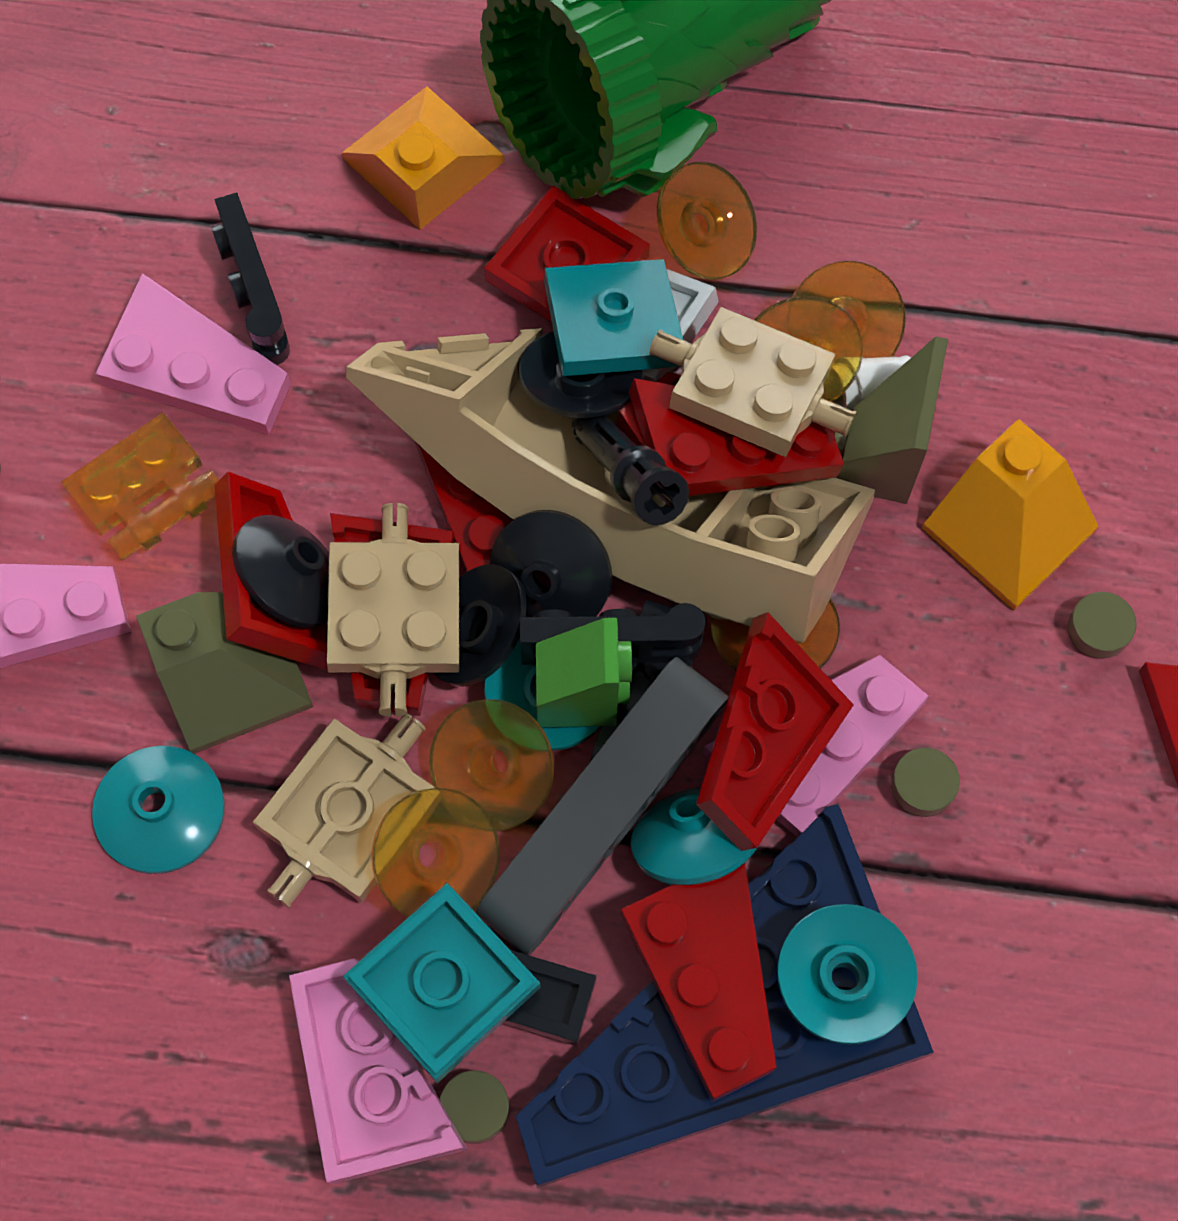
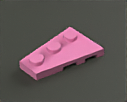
(190, 362)
(57, 609)
(881, 709)
(364, 1085)

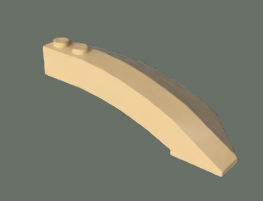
(724, 553)

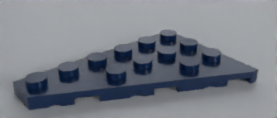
(636, 1078)

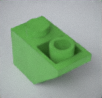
(583, 676)

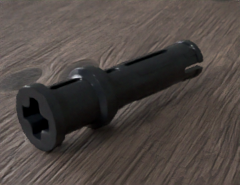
(634, 470)

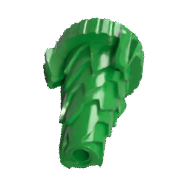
(607, 86)

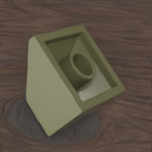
(894, 427)
(215, 683)

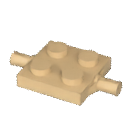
(752, 381)
(393, 608)
(334, 805)

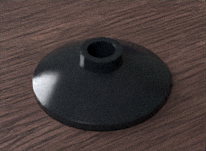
(575, 394)
(565, 552)
(283, 569)
(488, 622)

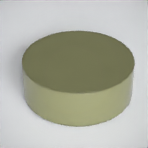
(1102, 625)
(925, 782)
(476, 1106)

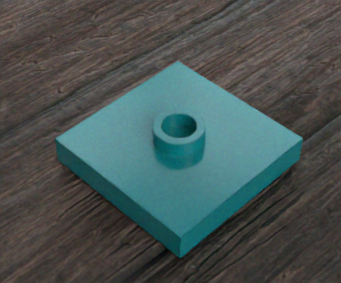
(610, 315)
(442, 982)

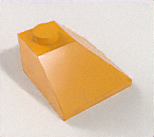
(423, 157)
(1013, 515)

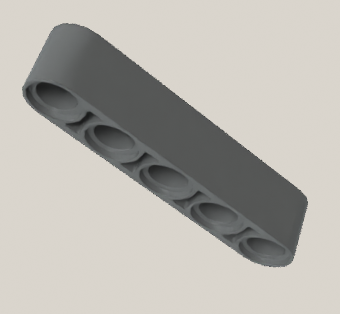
(601, 806)

